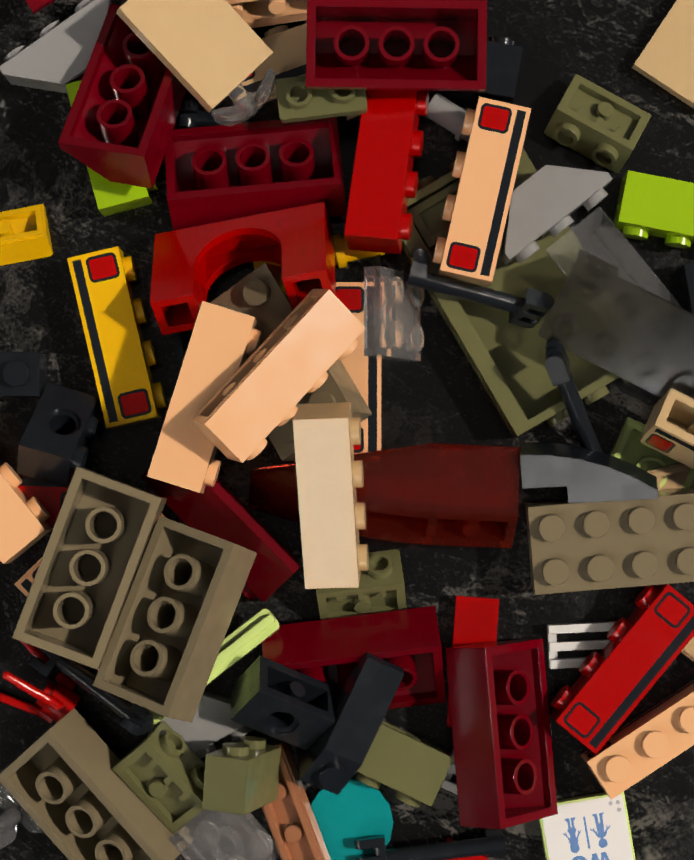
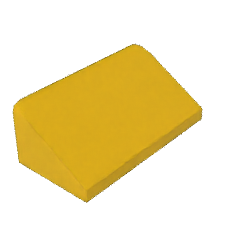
(24, 235)

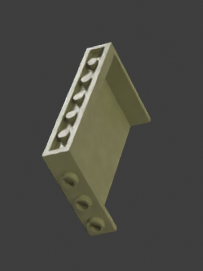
(503, 354)

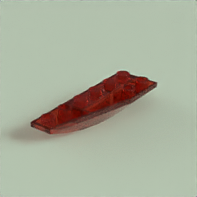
(419, 494)

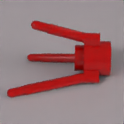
(52, 702)

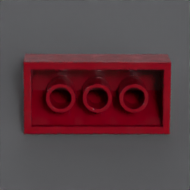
(396, 45)
(123, 108)
(252, 170)
(226, 517)
(335, 646)
(501, 733)

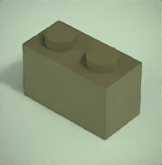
(406, 765)
(241, 776)

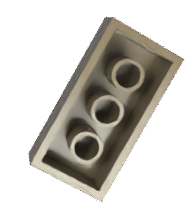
(265, 298)
(611, 542)
(88, 567)
(174, 620)
(81, 801)

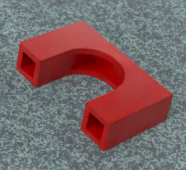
(194, 257)

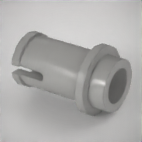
(447, 115)

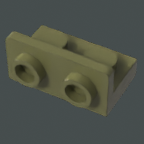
(304, 104)
(597, 124)
(378, 591)
(165, 776)

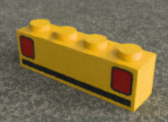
(115, 337)

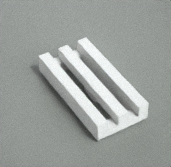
(554, 646)

